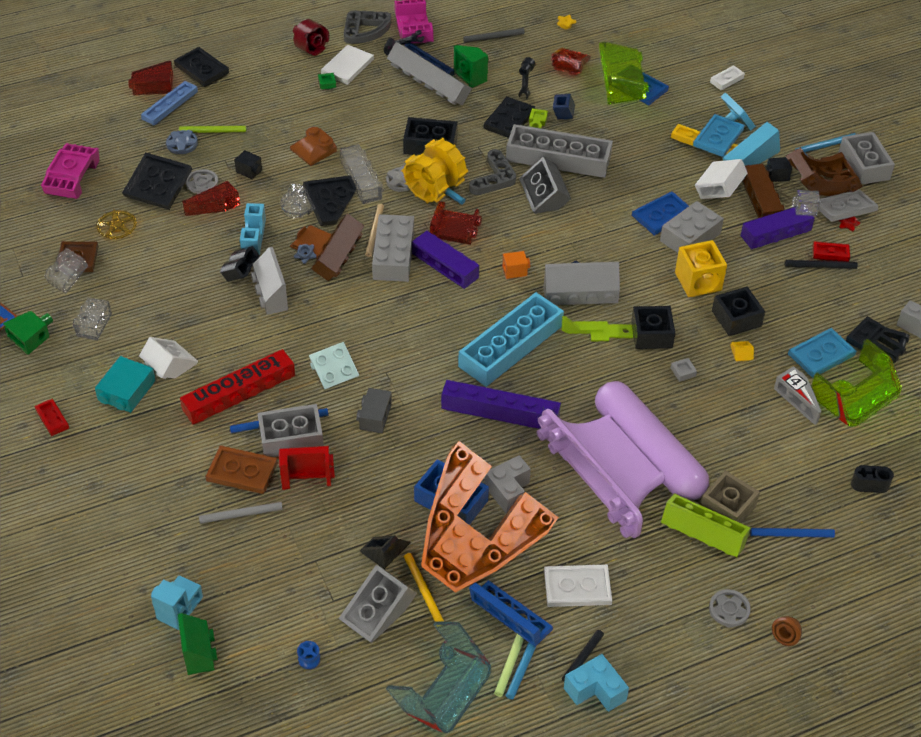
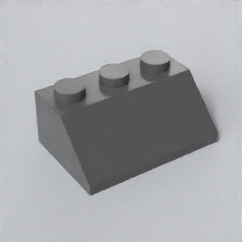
(544, 187)

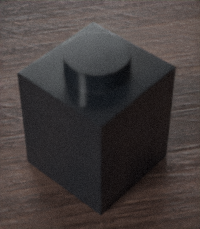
(248, 164)
(779, 169)

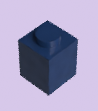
(563, 106)

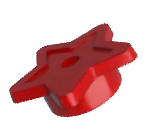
(849, 223)

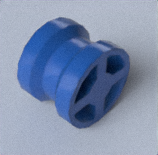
(306, 649)

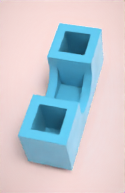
(254, 226)

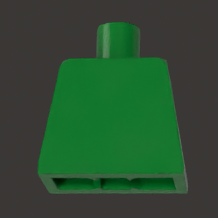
(28, 330)

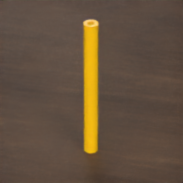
(423, 587)

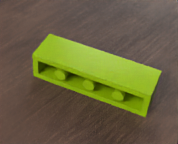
(705, 525)

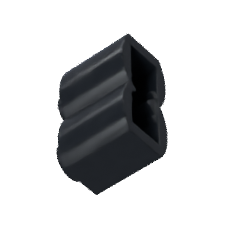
(239, 264)

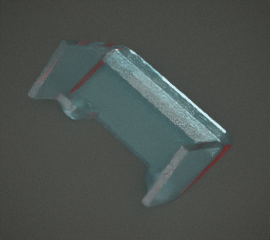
(454, 687)

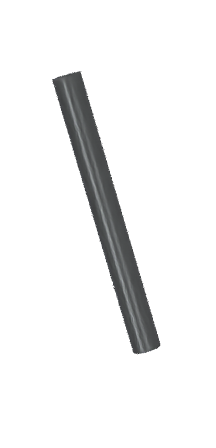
(492, 35)

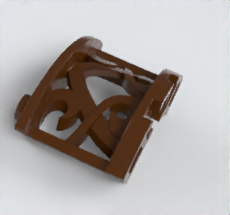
(827, 166)

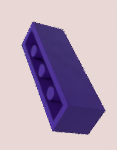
(775, 228)
(445, 259)

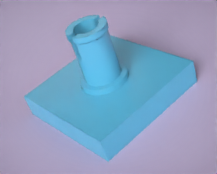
(737, 112)

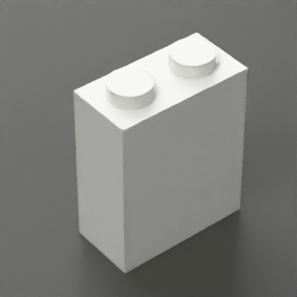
(721, 179)

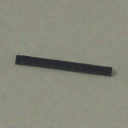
(821, 264)

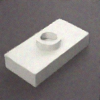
(727, 77)

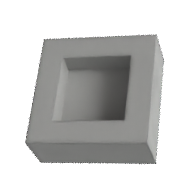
(683, 369)

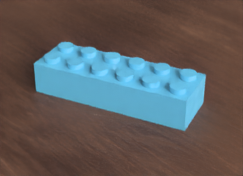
(510, 339)

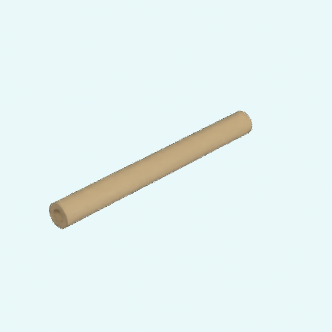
(371, 243)

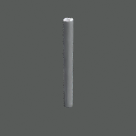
(240, 512)

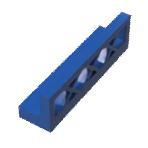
(509, 616)

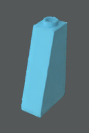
(757, 147)

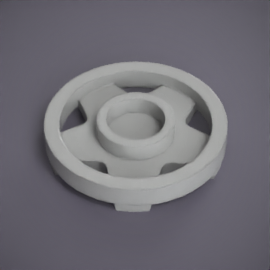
(397, 179)
(201, 182)
(729, 608)

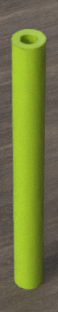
(213, 129)

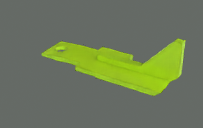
(597, 329)

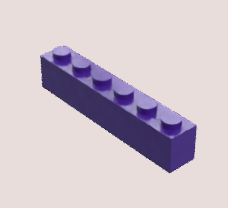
(495, 404)

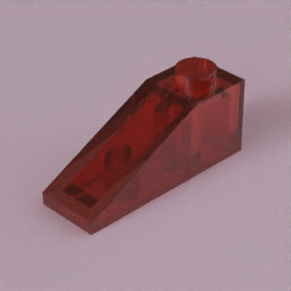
(214, 200)

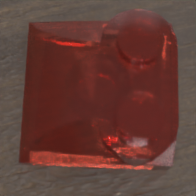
(569, 60)

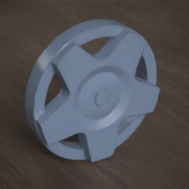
(181, 140)

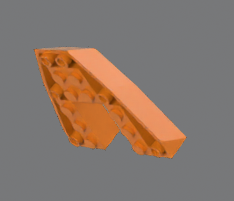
(456, 550)

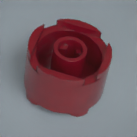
(310, 37)

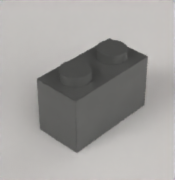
(374, 410)

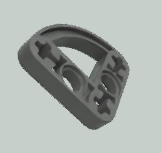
(380, 19)

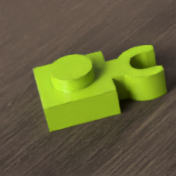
(538, 118)

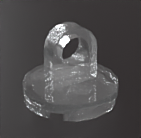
(295, 202)

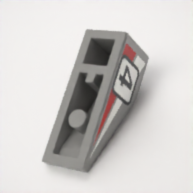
(798, 392)

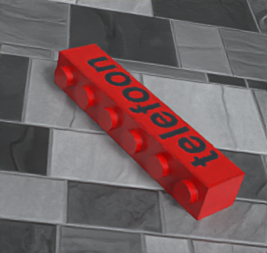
(237, 386)

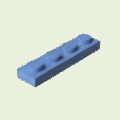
(169, 103)

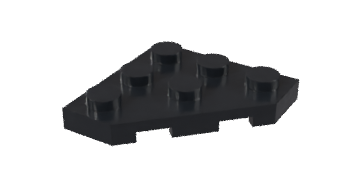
(330, 197)

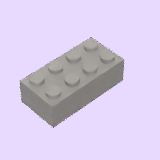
(393, 248)

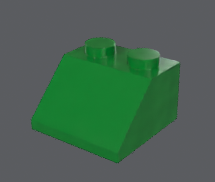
(471, 65)
(196, 644)

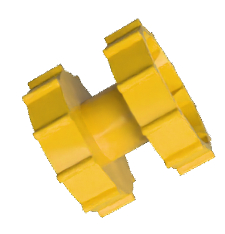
(435, 170)

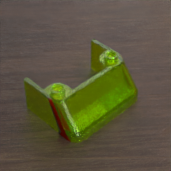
(863, 400)

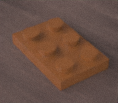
(241, 469)

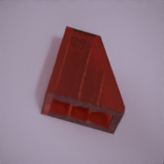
(152, 80)

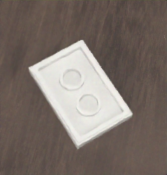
(348, 64)
(577, 585)

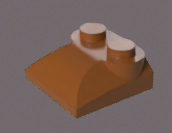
(314, 146)

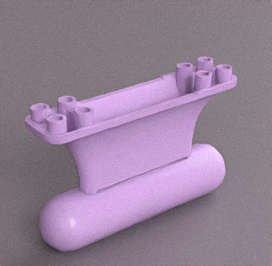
(624, 455)

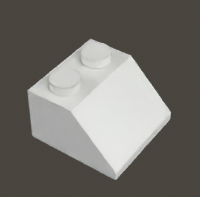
(167, 357)

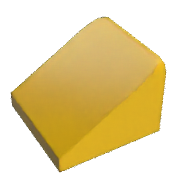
(742, 350)

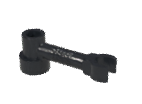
(413, 38)
(526, 67)

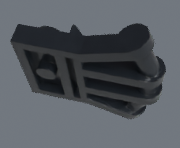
(876, 332)

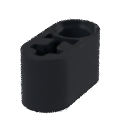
(872, 479)

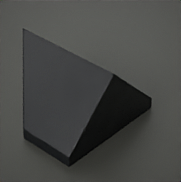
(384, 549)

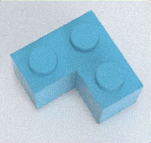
(175, 598)
(598, 679)

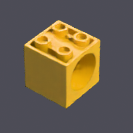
(700, 268)

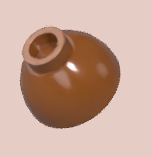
(787, 630)

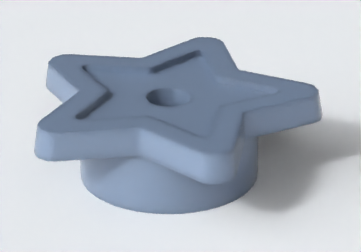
(305, 249)

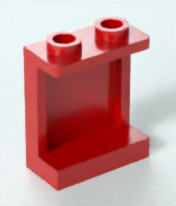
(305, 464)

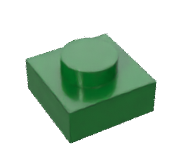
(327, 81)

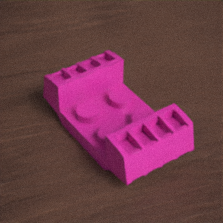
(412, 17)
(67, 170)

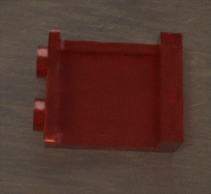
(454, 225)

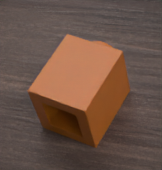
(515, 264)

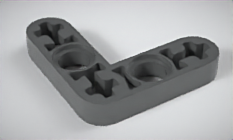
(481, 185)

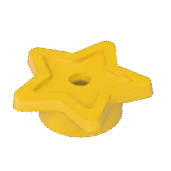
(565, 22)

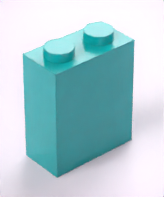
(125, 384)

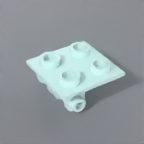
(333, 365)

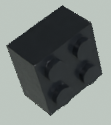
(738, 311)
(653, 327)

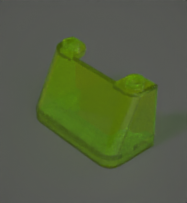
(622, 73)

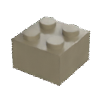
(731, 497)

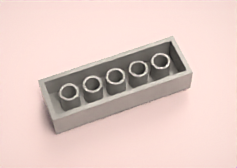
(566, 150)

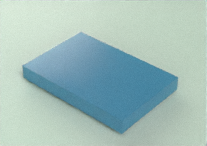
(718, 135)
(822, 352)

